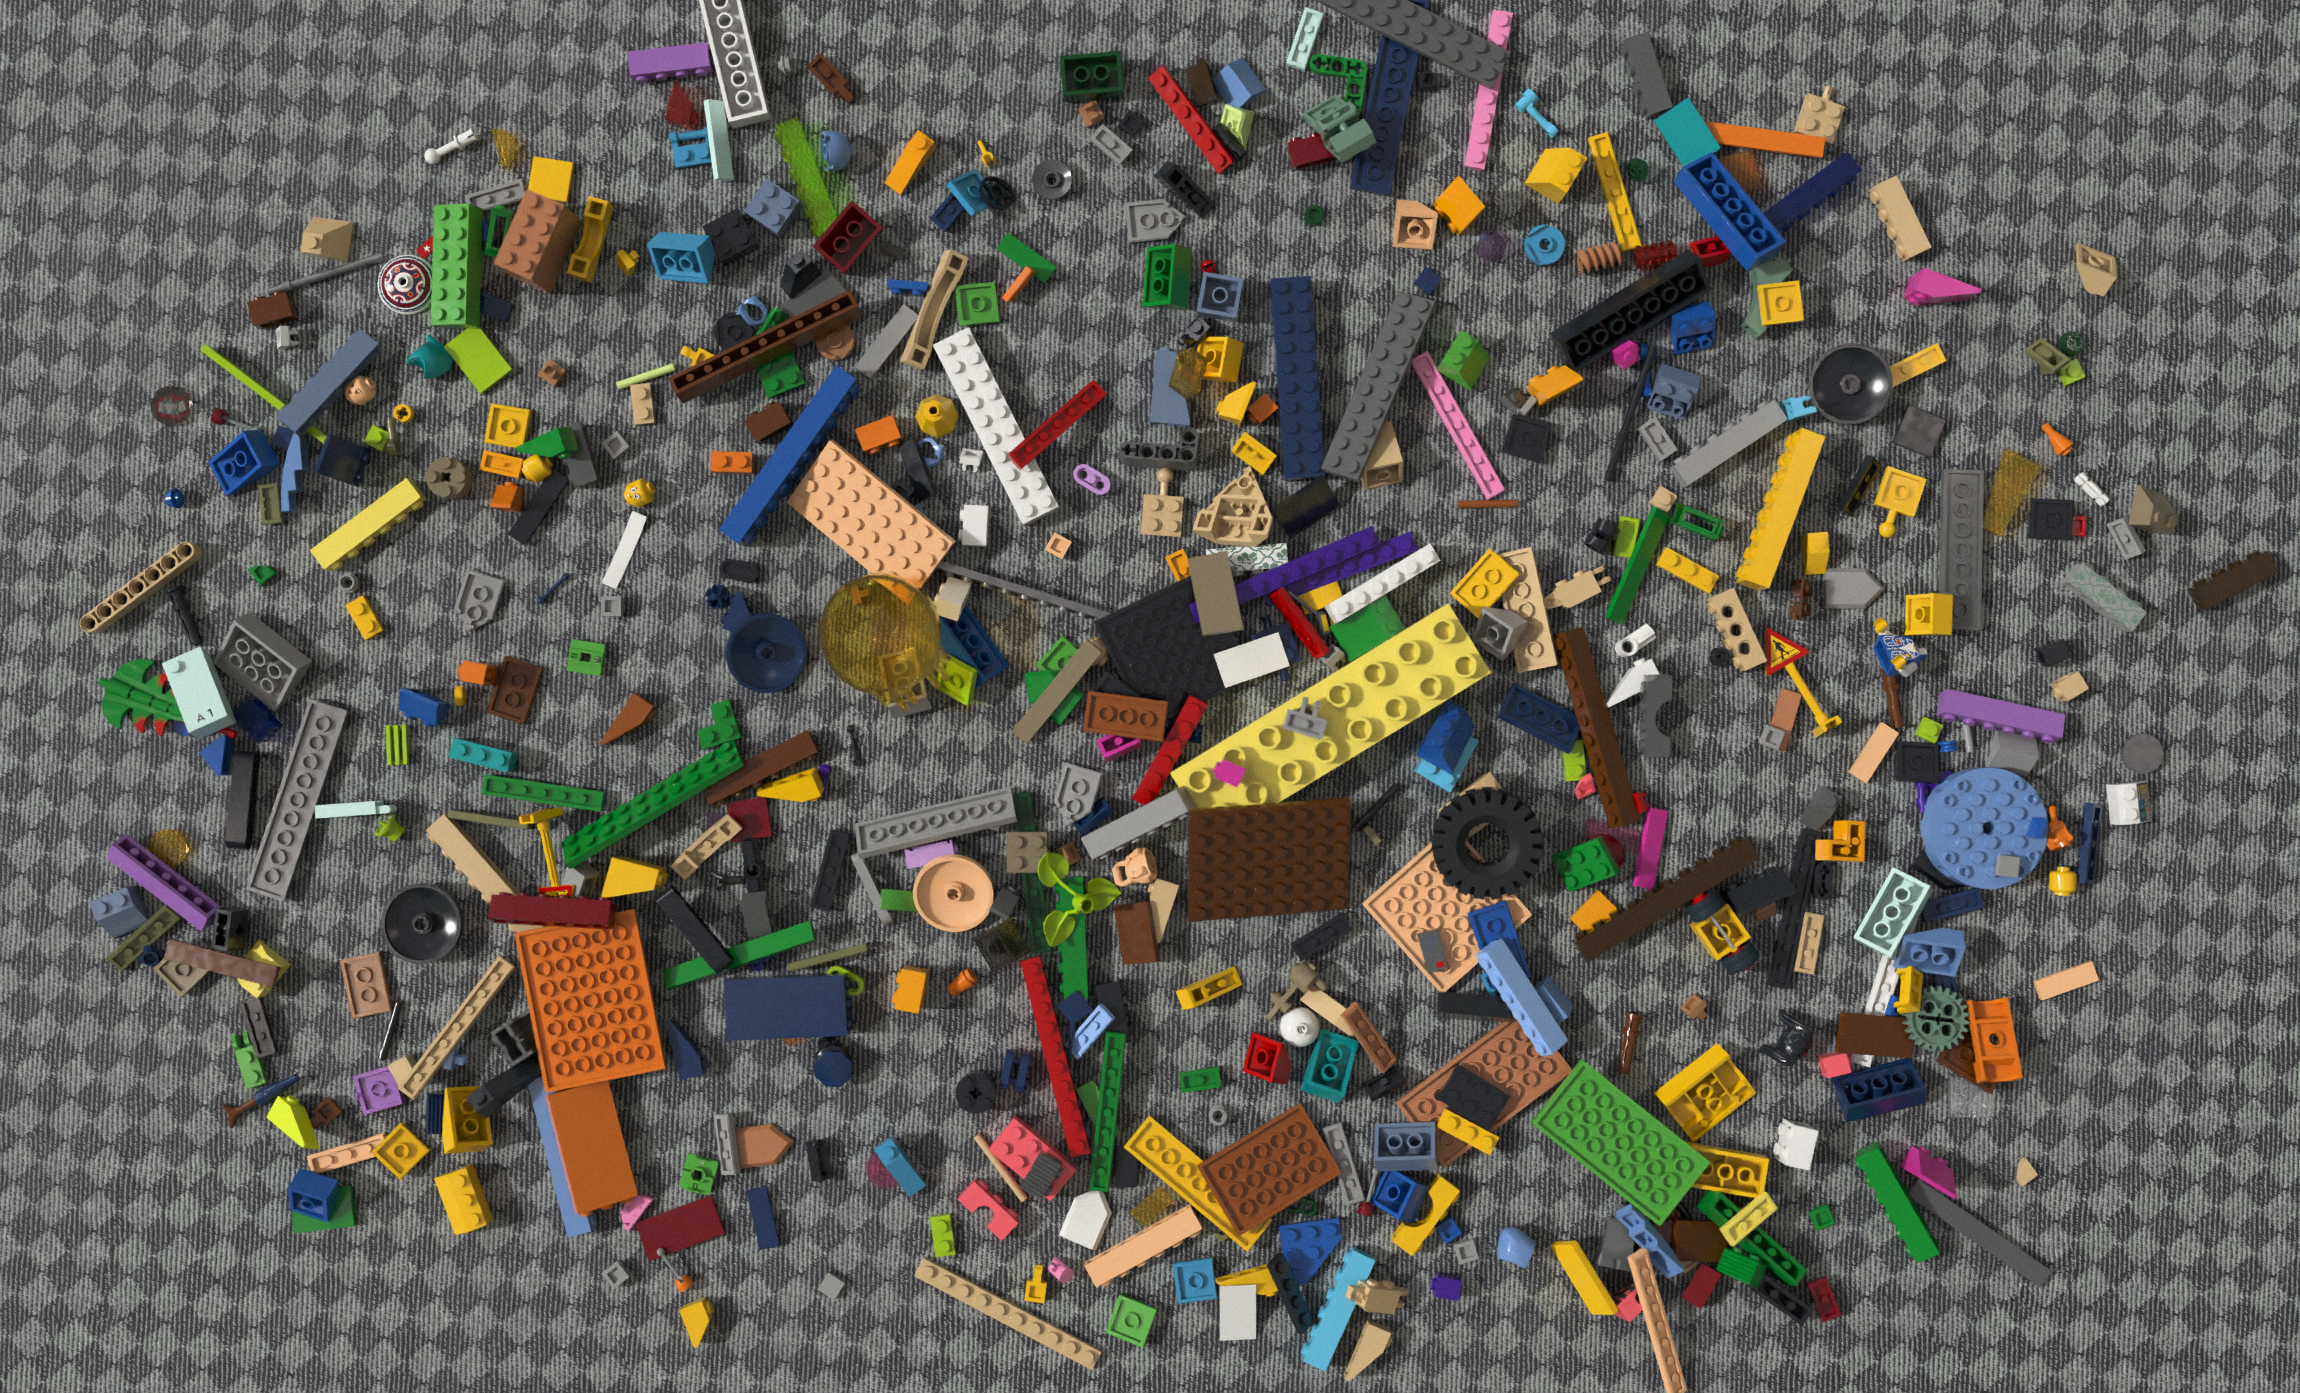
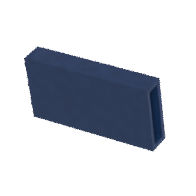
(787, 1006)

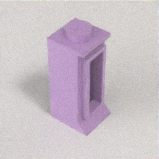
(921, 855)

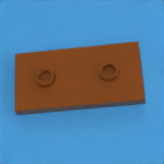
(1125, 716)

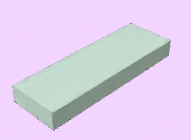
(1304, 39)

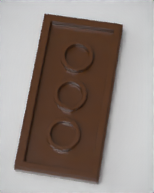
(1873, 1035)

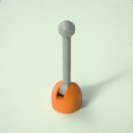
(682, 1281)

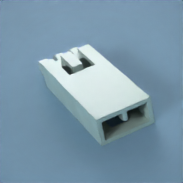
(353, 809)

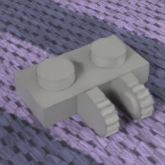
(1303, 723)

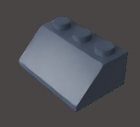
(1406, 1146)

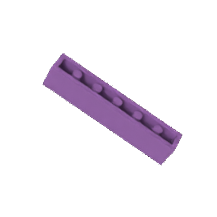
(2000, 715)
(163, 882)

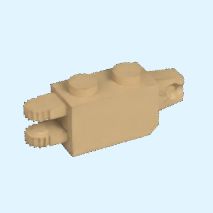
(1575, 590)
(1377, 1296)

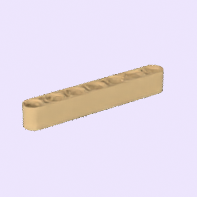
(131, 589)

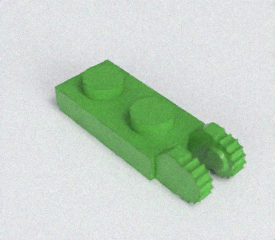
(251, 1068)

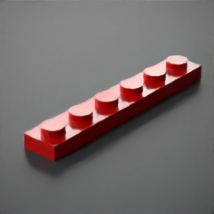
(1191, 119)
(1056, 424)
(1170, 750)

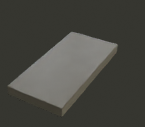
(1215, 594)

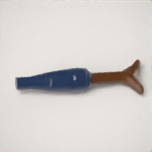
(261, 1097)

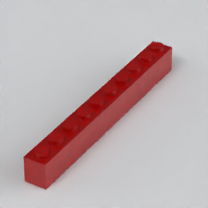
(1055, 1056)

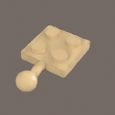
(1162, 512)

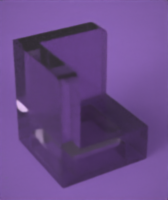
(1491, 245)

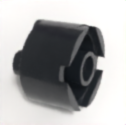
(986, 1085)

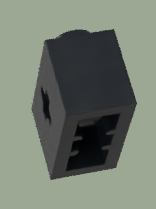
(230, 928)

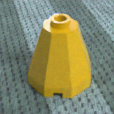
(941, 422)

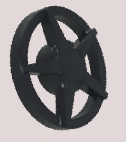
(996, 193)

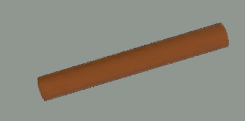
(1487, 503)

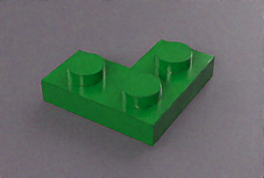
(725, 726)

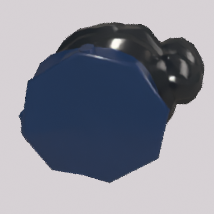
(832, 1063)

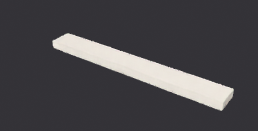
(1882, 989)

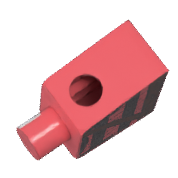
(1627, 1301)

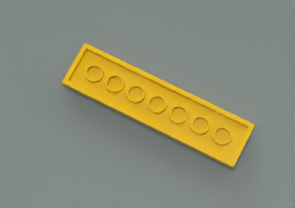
(1178, 1169)

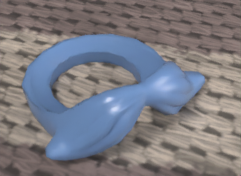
(744, 313)
(938, 451)

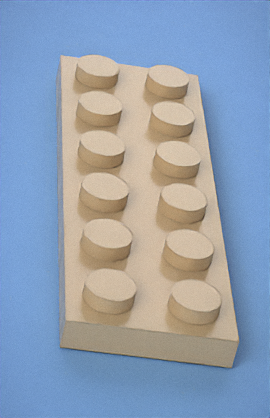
(1527, 600)

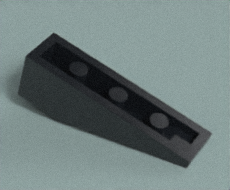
(505, 1086)

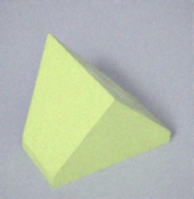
(1238, 123)

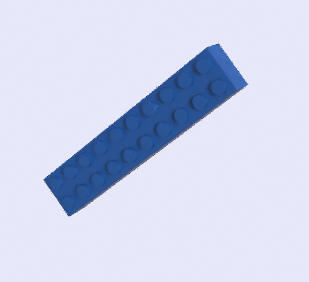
(790, 457)

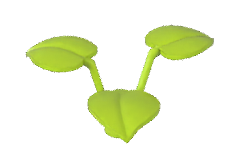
(1099, 896)

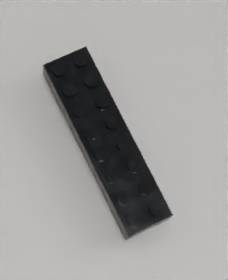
(1631, 311)

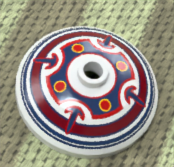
(417, 291)

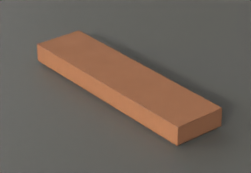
(1368, 1037)

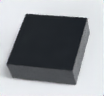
(1131, 124)

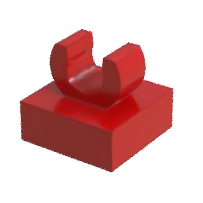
(1640, 802)

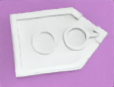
(1087, 1219)

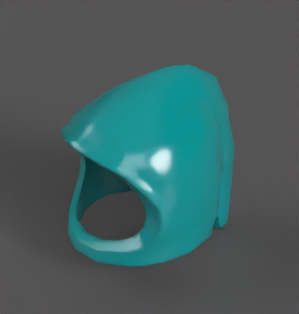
(431, 358)

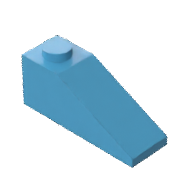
(900, 1165)

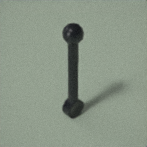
(850, 728)

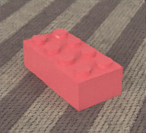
(1019, 1147)

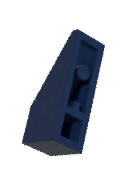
(687, 1054)

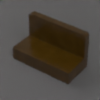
(1202, 83)

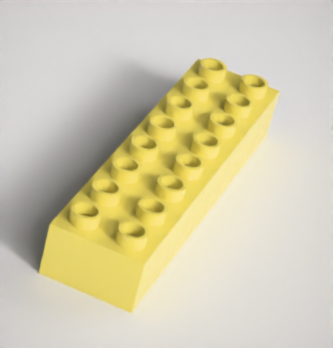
(1361, 705)

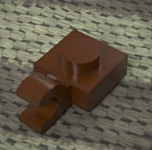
(325, 1112)

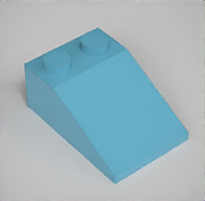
(1440, 777)

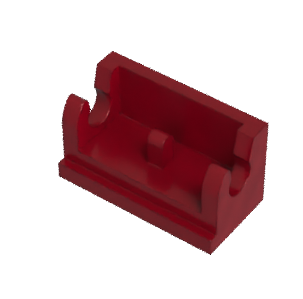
(1701, 1285)

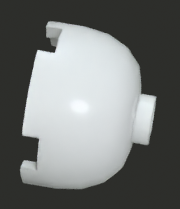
(1297, 1019)

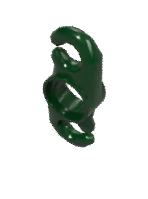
(1301, 1208)

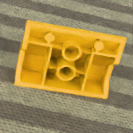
(1705, 1092)

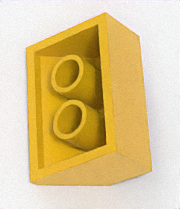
(464, 1199)

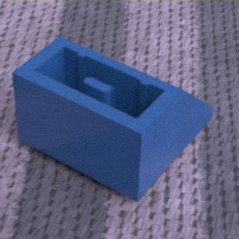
(1693, 328)

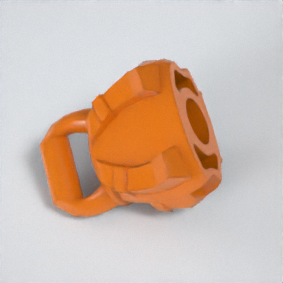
(2058, 835)

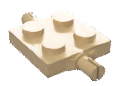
(1819, 116)

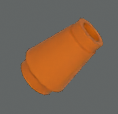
(964, 981)

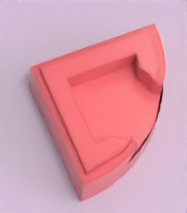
(1585, 787)

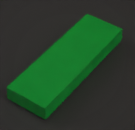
(1025, 256)

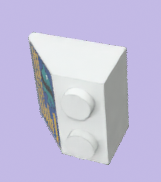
(2128, 803)

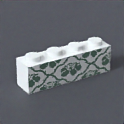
(1254, 558)

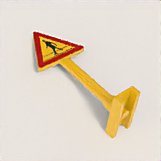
(1781, 654)
(542, 819)

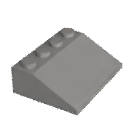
(261, 661)

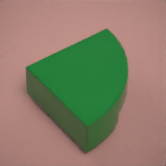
(262, 574)

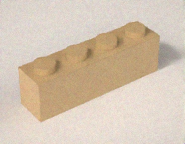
(1899, 218)

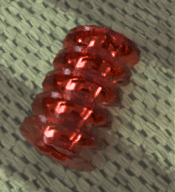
(1653, 254)

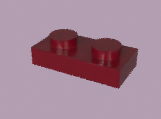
(1823, 1299)

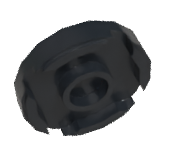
(732, 330)

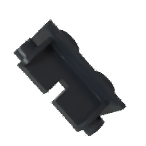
(818, 1160)

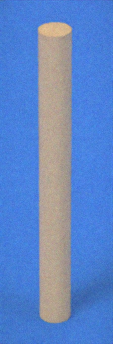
(1001, 1168)

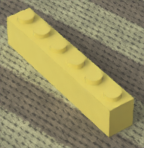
(368, 525)

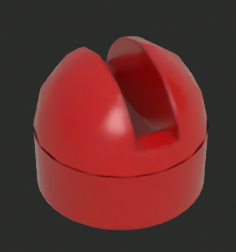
(1210, 270)

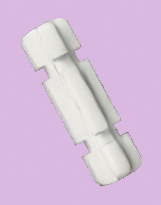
(2091, 489)

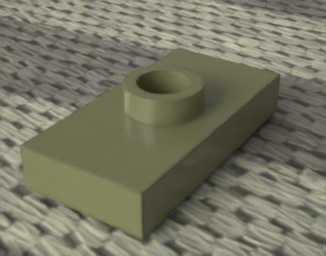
(271, 504)

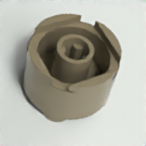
(438, 474)

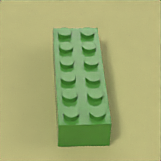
(456, 266)

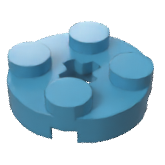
(1541, 256)

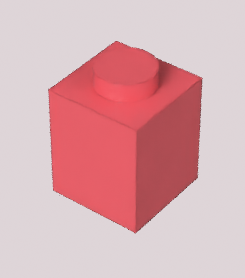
(1834, 1064)

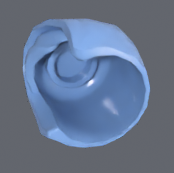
(1515, 1246)

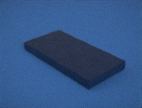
(1540, 718)

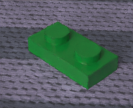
(1199, 1079)

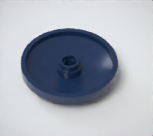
(766, 652)

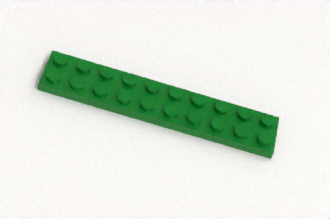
(651, 803)

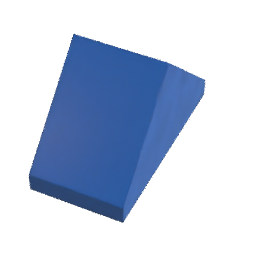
(219, 755)

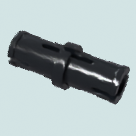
(1229, 141)

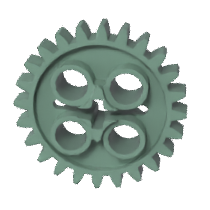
(1933, 1037)

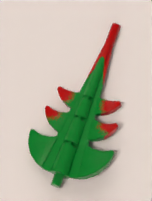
(128, 691)

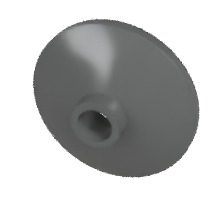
(1051, 169)

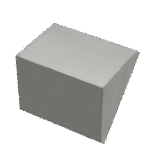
(2013, 753)

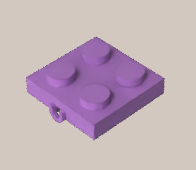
(377, 1090)

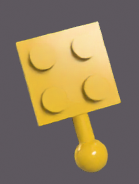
(1898, 494)

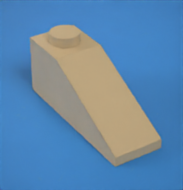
(1162, 900)
(1326, 1007)
(1369, 1346)

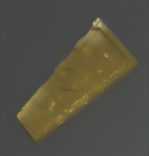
(2009, 488)

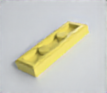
(1748, 1218)

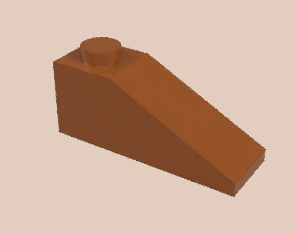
(632, 716)

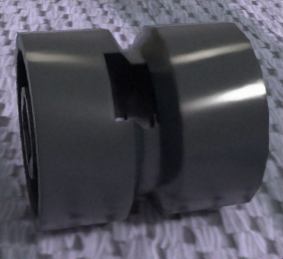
(1606, 531)

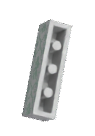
(2104, 597)

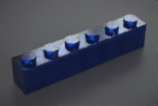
(1813, 192)

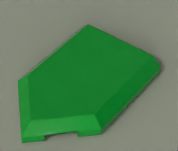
(1037, 683)

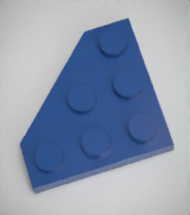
(1308, 1245)

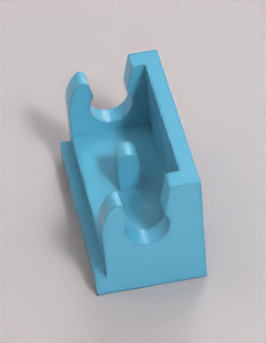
(1794, 409)

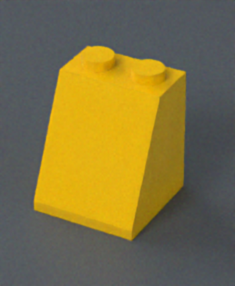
(1555, 172)
(632, 876)

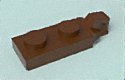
(830, 78)

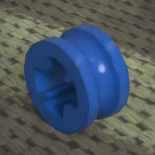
(1947, 746)

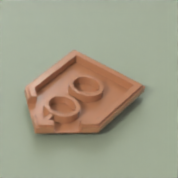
(761, 1145)

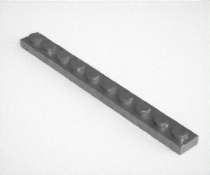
(1025, 593)

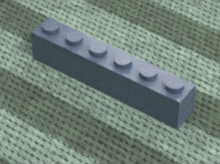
(329, 382)

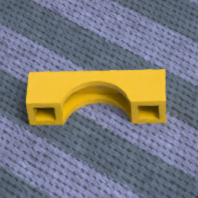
(596, 222)
(1409, 1235)

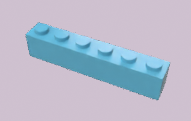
(1337, 1310)

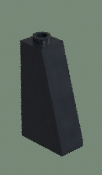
(1472, 1007)

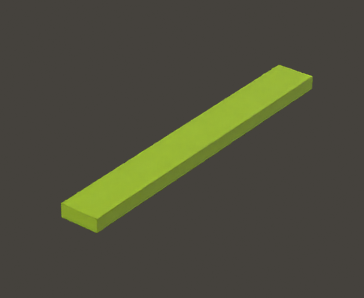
(255, 385)

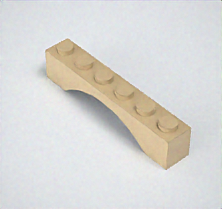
(923, 333)

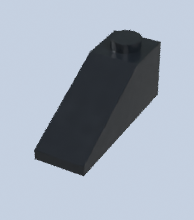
(1184, 188)

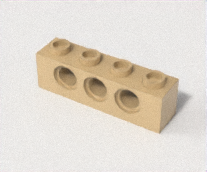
(1746, 635)

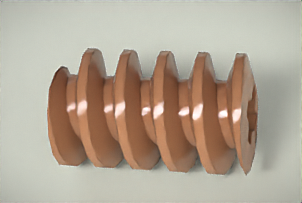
(1598, 256)

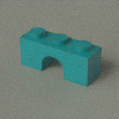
(483, 755)

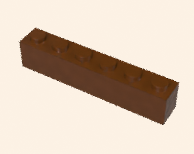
(764, 765)

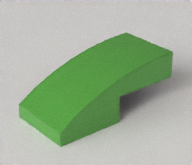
(897, 900)

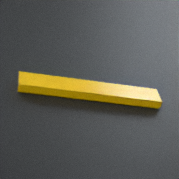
(1614, 192)

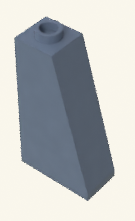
(1167, 405)

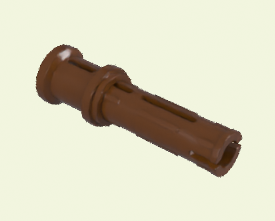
(1892, 688)
(1630, 1033)

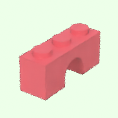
(978, 1195)

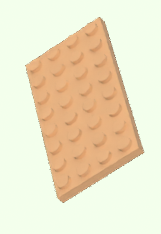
(869, 517)

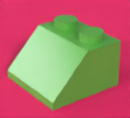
(1464, 360)

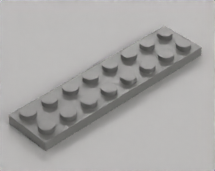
(935, 822)

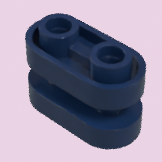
(1021, 1081)

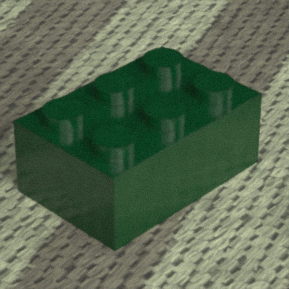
(1091, 76)

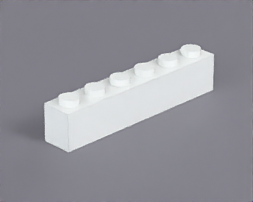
(1382, 583)

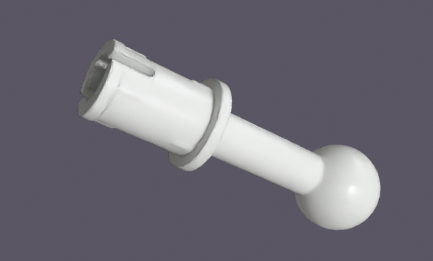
(434, 155)

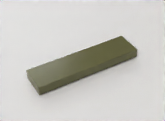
(487, 819)
(144, 935)
(829, 956)

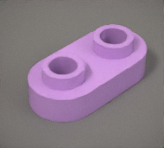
(1092, 479)

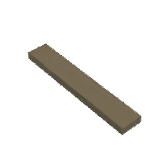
(1057, 691)

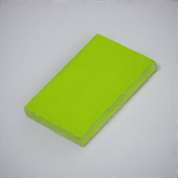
(478, 358)

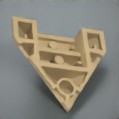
(1236, 515)

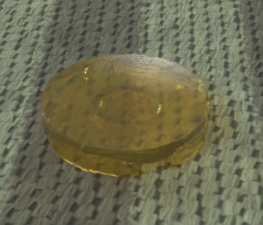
(169, 847)

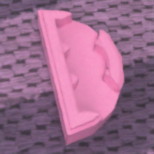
(633, 1210)

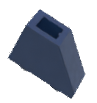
(738, 611)

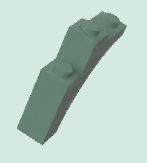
(1766, 273)

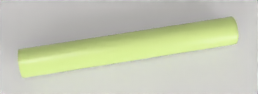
(645, 376)

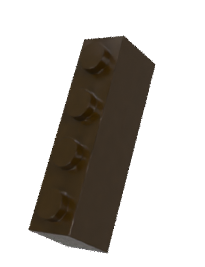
(2232, 580)

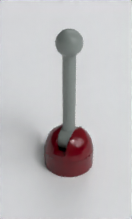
(221, 417)
(1366, 1207)

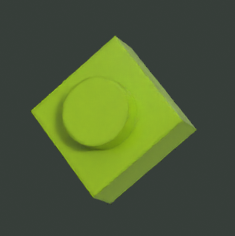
(2071, 372)
(377, 438)
(1928, 730)

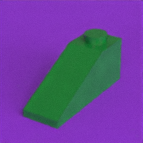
(555, 443)

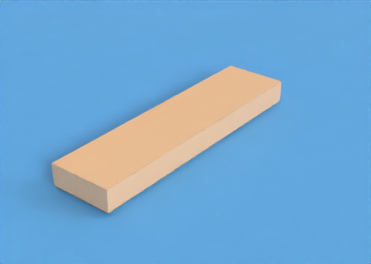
(344, 1154)

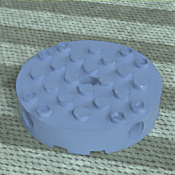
(1956, 819)

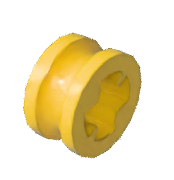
(406, 419)

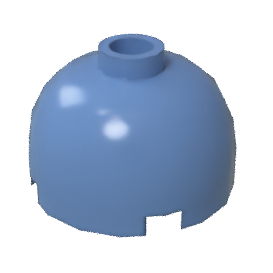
(835, 150)

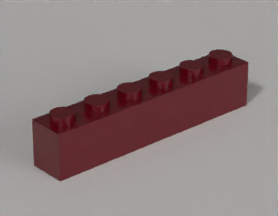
(552, 911)

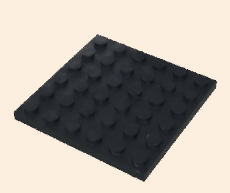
(1163, 649)

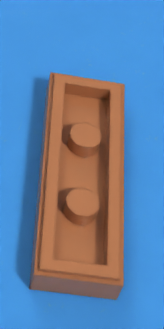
(1785, 714)

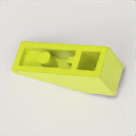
(293, 1121)

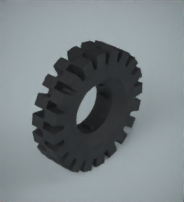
(1493, 877)

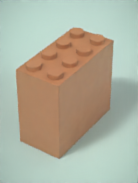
(538, 241)

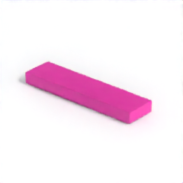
(1650, 848)

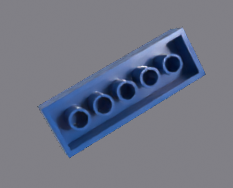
(1729, 211)

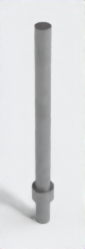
(289, 286)

